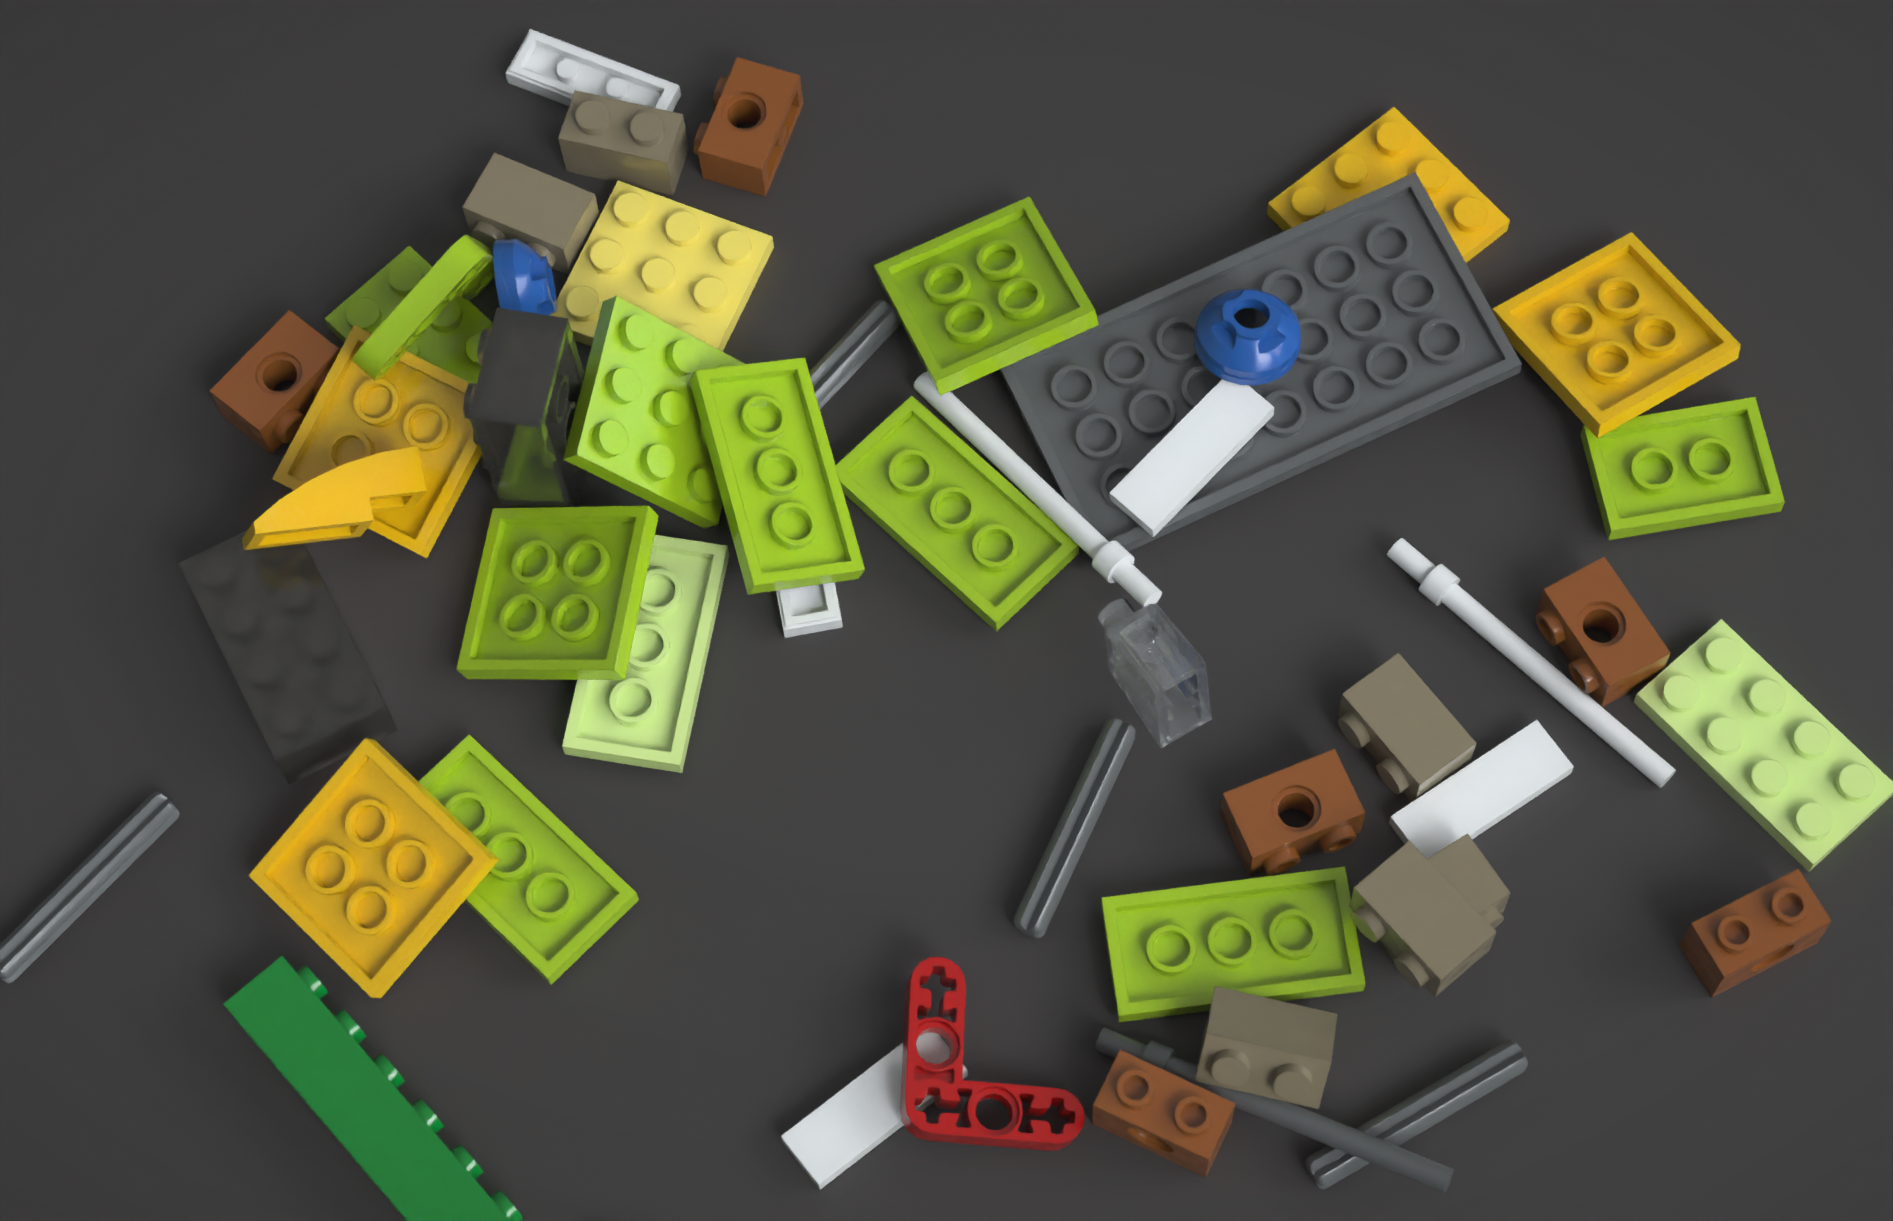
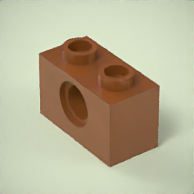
(750, 155)
(284, 353)
(1600, 600)
(1312, 786)
(1755, 932)
(1163, 1113)

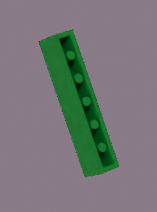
(361, 1100)

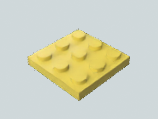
(666, 262)

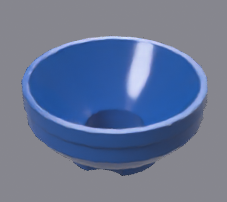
(523, 278)
(1245, 353)

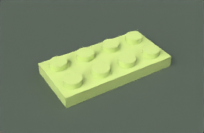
(653, 710)
(1765, 745)

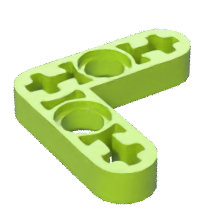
(460, 272)

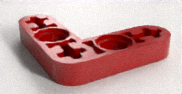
(946, 1082)

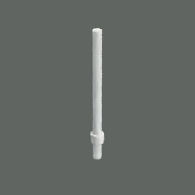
(1109, 558)
(1442, 586)

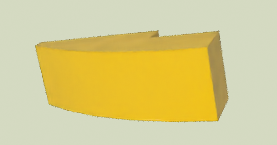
(341, 500)

